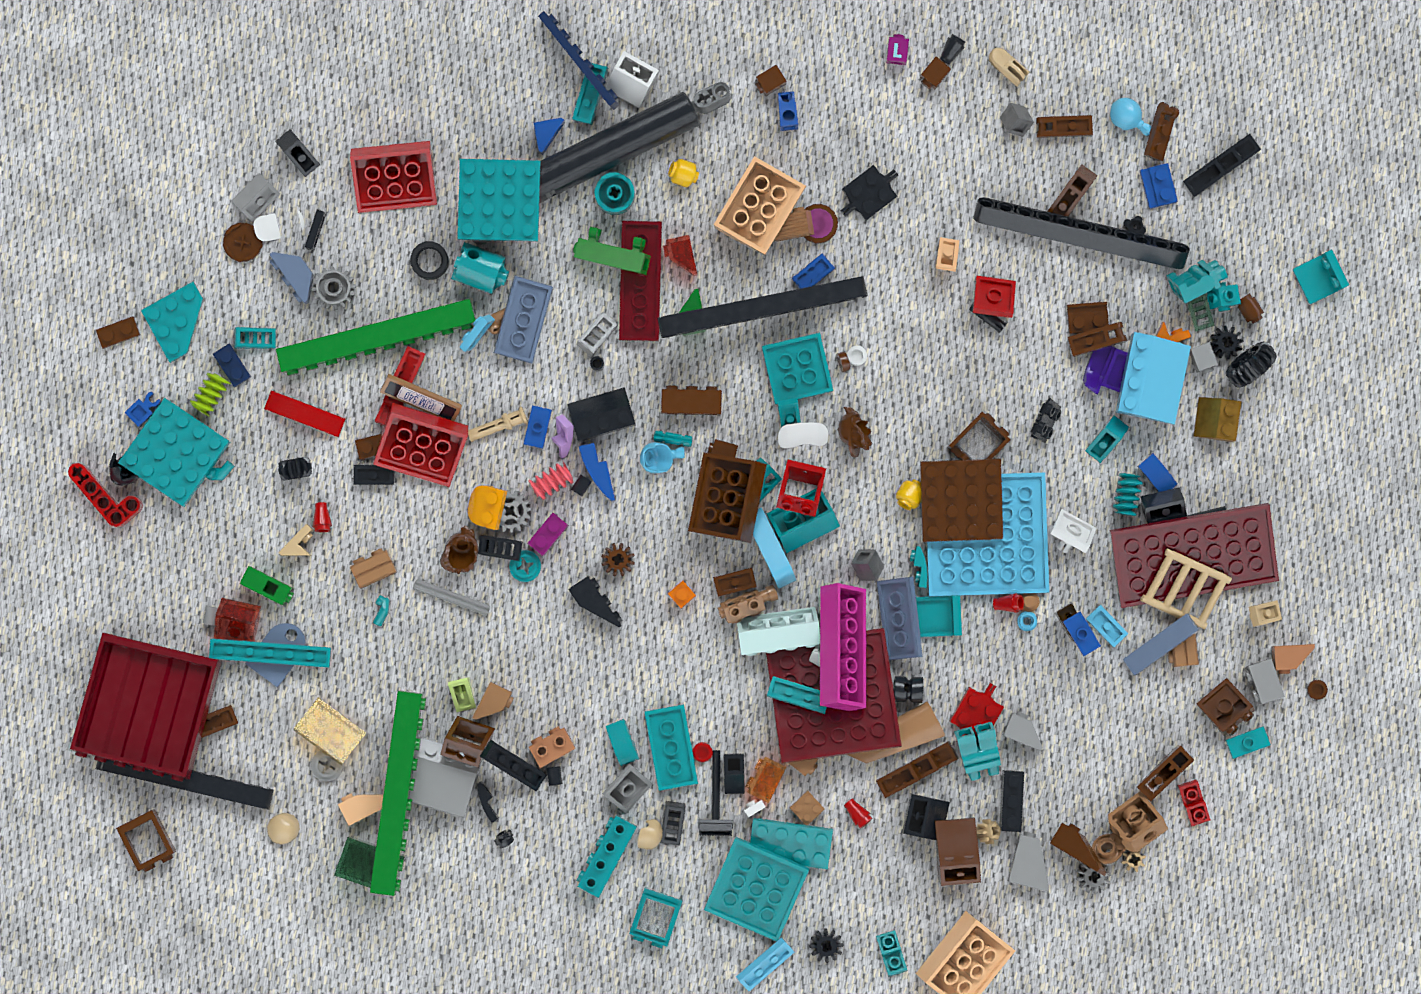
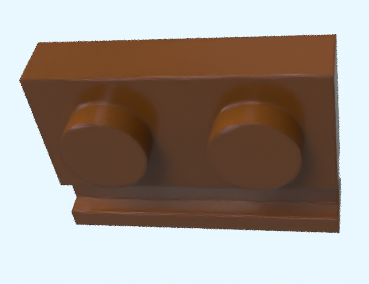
(1086, 316)

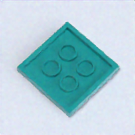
(797, 368)

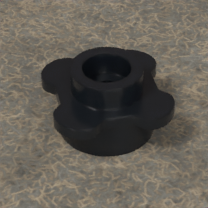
(1135, 221)
(504, 838)

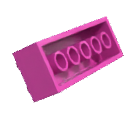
(842, 647)

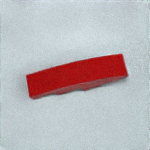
(406, 370)

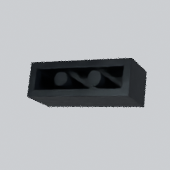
(1011, 801)

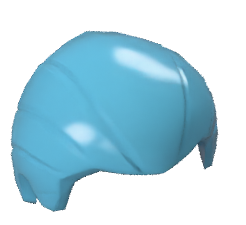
(1128, 115)
(659, 457)

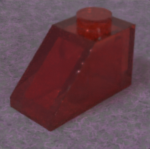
(681, 254)

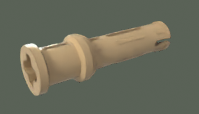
(507, 422)

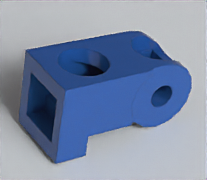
(787, 111)

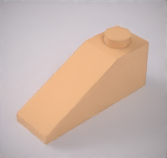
(360, 806)

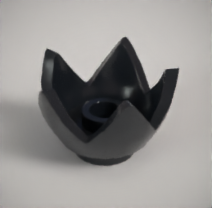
(119, 474)

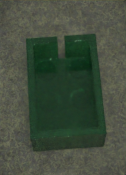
(357, 861)

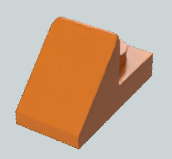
(1177, 335)

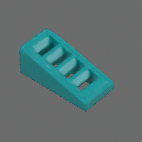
(246, 345)

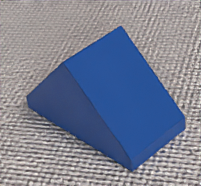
(546, 132)

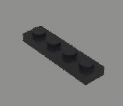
(513, 765)

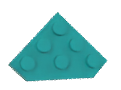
(175, 320)

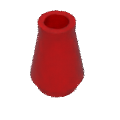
(321, 518)
(1009, 603)
(858, 814)

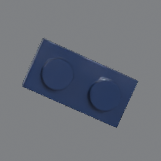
(232, 365)

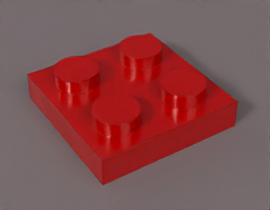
(994, 296)

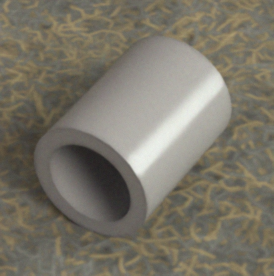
(209, 616)

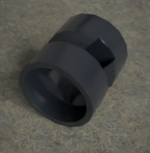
(915, 686)

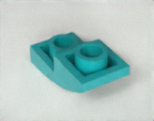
(918, 559)
(622, 742)
(891, 953)

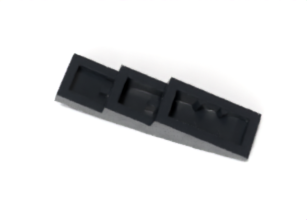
(1222, 165)

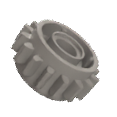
(342, 295)

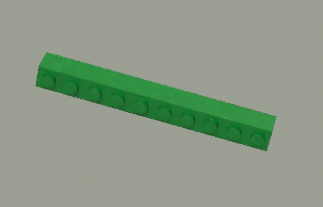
(376, 336)
(397, 793)

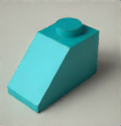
(1107, 439)

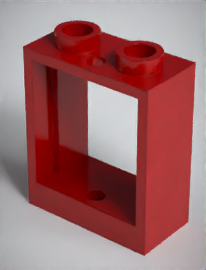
(813, 475)

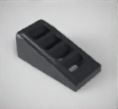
(484, 543)
(669, 805)

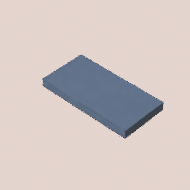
(523, 319)
(900, 618)

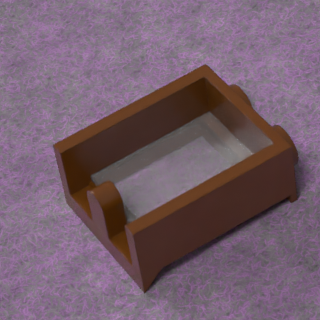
(980, 439)

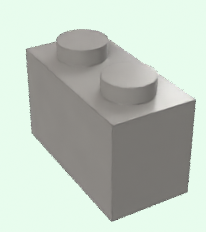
(1264, 681)

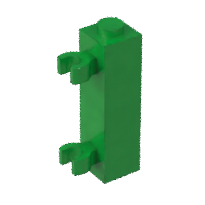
(612, 256)

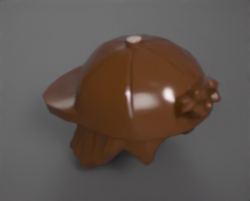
(854, 432)
(460, 552)

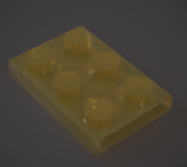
(329, 731)

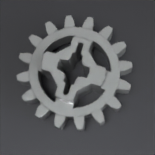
(516, 504)

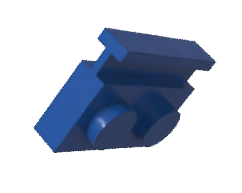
(1158, 186)

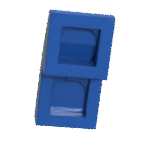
(1157, 474)

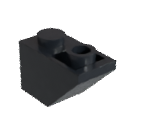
(734, 773)

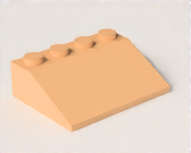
(759, 206)
(965, 959)

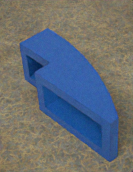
(598, 470)

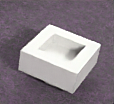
(753, 807)

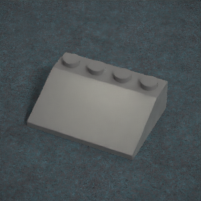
(442, 781)

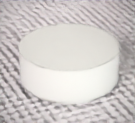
(857, 355)

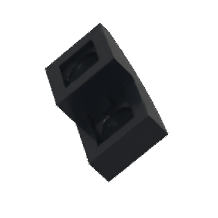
(485, 796)

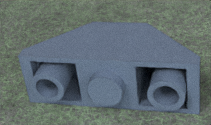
(295, 274)

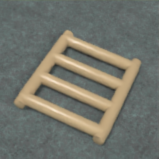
(1188, 563)

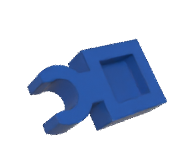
(140, 411)

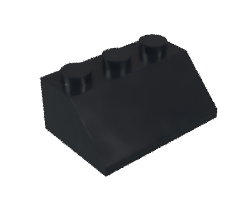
(601, 414)

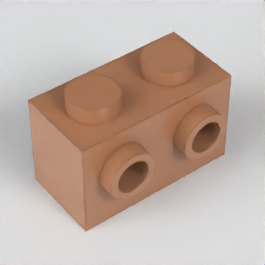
(551, 747)

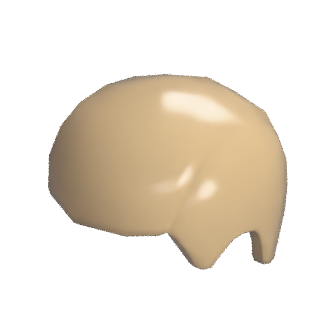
(283, 828)
(650, 836)

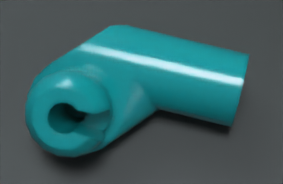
(383, 611)

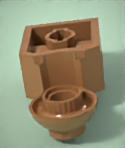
(1133, 827)

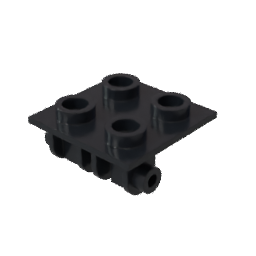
(1050, 413)

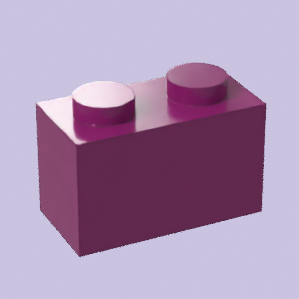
(548, 534)

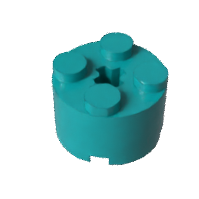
(621, 184)

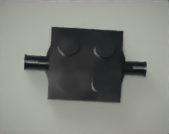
(869, 192)

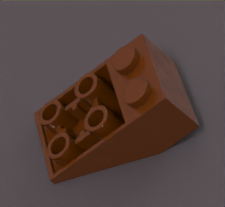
(957, 851)

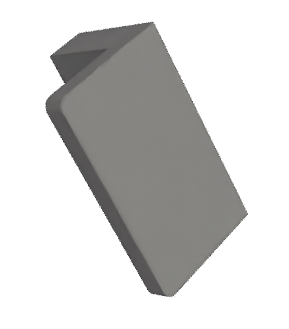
(255, 197)

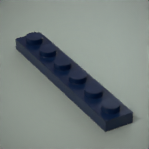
(584, 65)

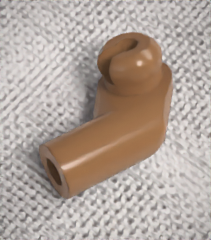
(494, 328)

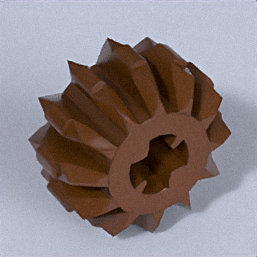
(614, 553)

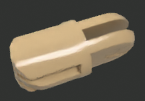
(1008, 66)

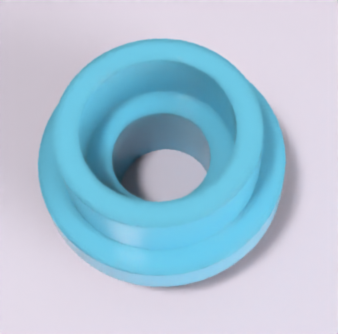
(1031, 626)

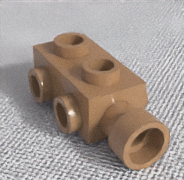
(747, 607)

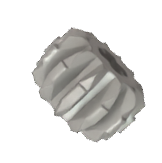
(1098, 880)

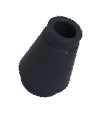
(952, 48)

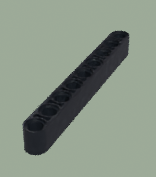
(201, 784)

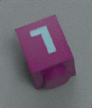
(897, 50)

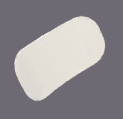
(267, 227)
(802, 433)

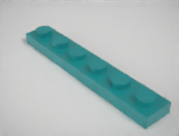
(270, 653)

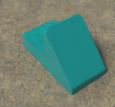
(789, 411)

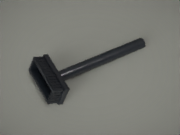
(715, 826)

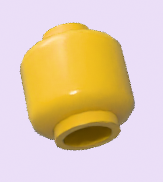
(683, 173)
(909, 494)

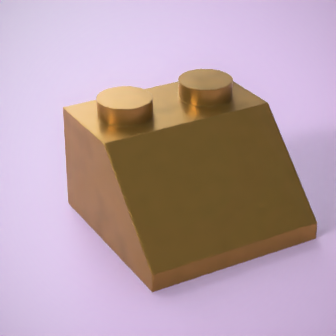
(1217, 419)

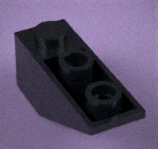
(589, 598)

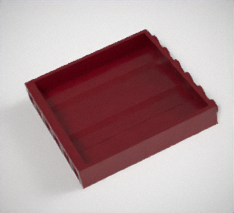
(145, 706)

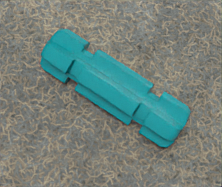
(672, 438)

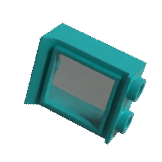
(655, 918)

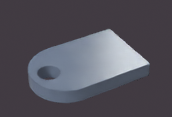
(277, 672)

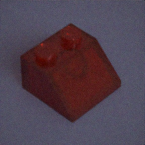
(236, 620)

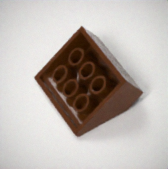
(727, 497)

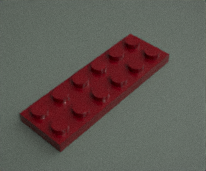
(641, 292)

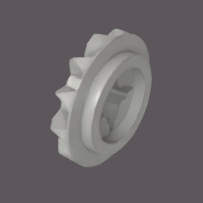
(318, 768)

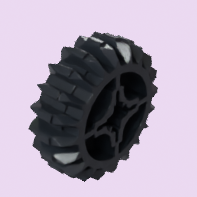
(1251, 364)

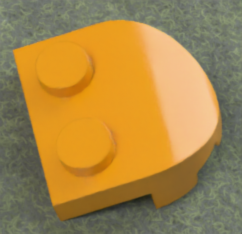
(486, 506)

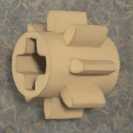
(988, 831)
(1138, 862)

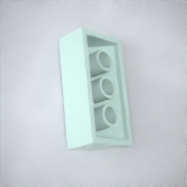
(779, 631)

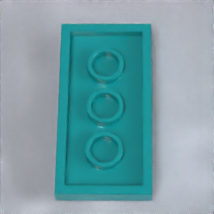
(671, 747)
(796, 842)

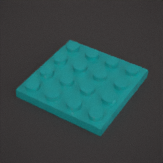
(499, 200)
(174, 452)
(756, 889)

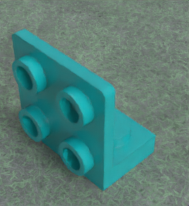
(1320, 277)

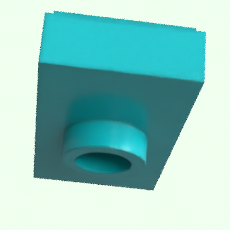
(1247, 742)

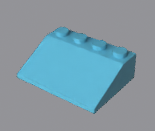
(1153, 378)

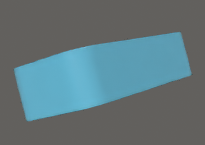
(772, 551)

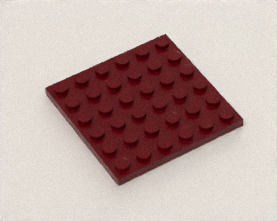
(838, 732)

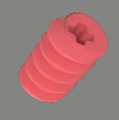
(551, 481)

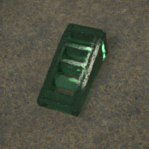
(1203, 298)

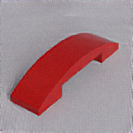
(304, 413)

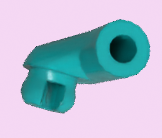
(220, 473)

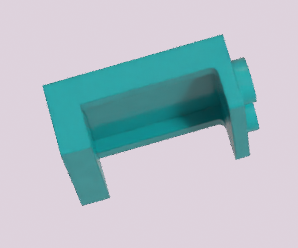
(939, 616)

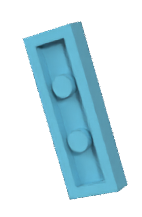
(765, 964)

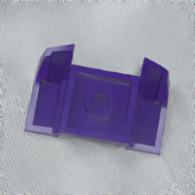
(1105, 369)

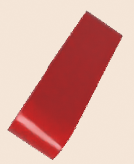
(100, 493)

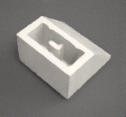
(632, 79)

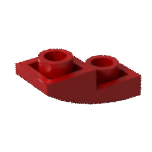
(1193, 802)

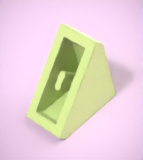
(462, 694)

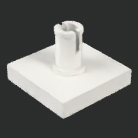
(1072, 532)

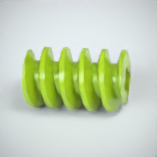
(209, 393)

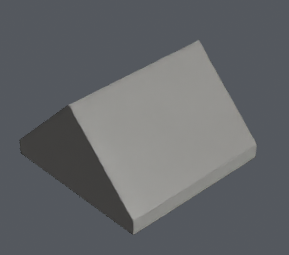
(627, 788)

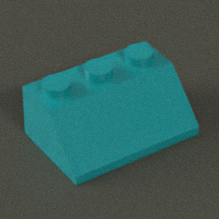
(799, 529)

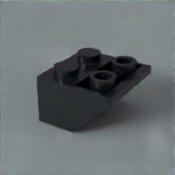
(922, 814)

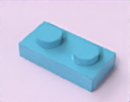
(471, 338)
(1107, 626)

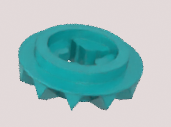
(534, 569)

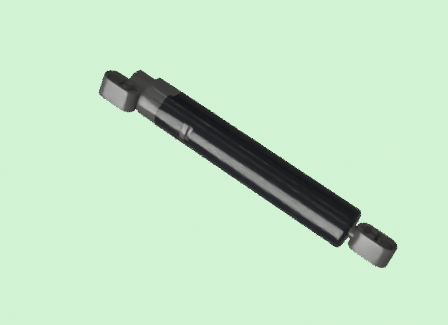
(625, 140)

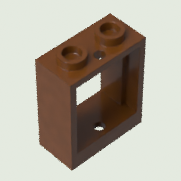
(454, 746)
(164, 857)

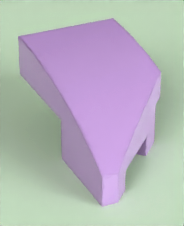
(565, 435)

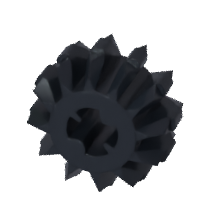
(1232, 340)
(295, 468)
(833, 944)

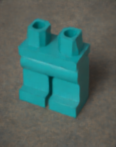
(1197, 280)
(981, 756)

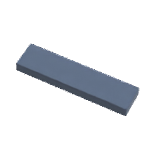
(1161, 644)

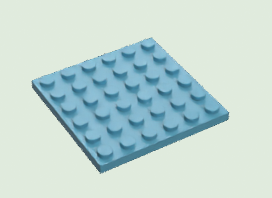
(999, 565)

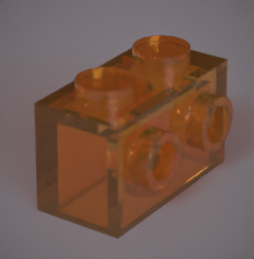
(766, 779)

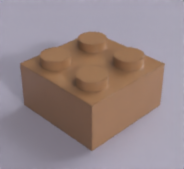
(807, 808)

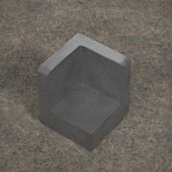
(1016, 119)
(867, 565)

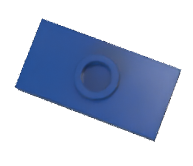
(813, 272)
(537, 427)
(1081, 633)

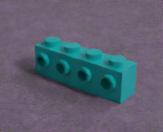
(607, 855)

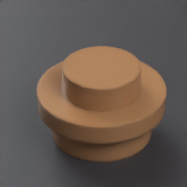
(1031, 602)

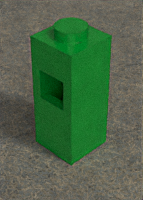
(267, 586)

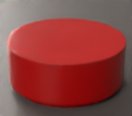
(702, 752)

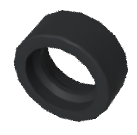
(414, 260)

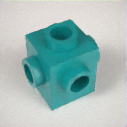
(1223, 297)

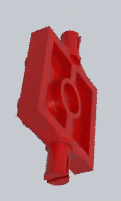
(976, 709)

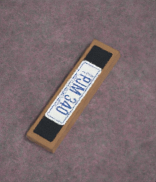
(420, 398)

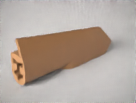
(915, 728)

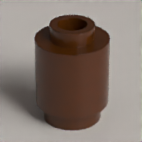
(1250, 309)

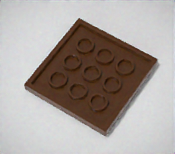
(961, 500)

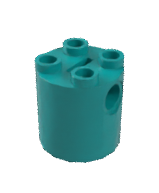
(480, 268)

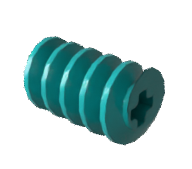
(1127, 494)

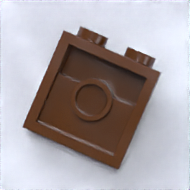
(1226, 707)

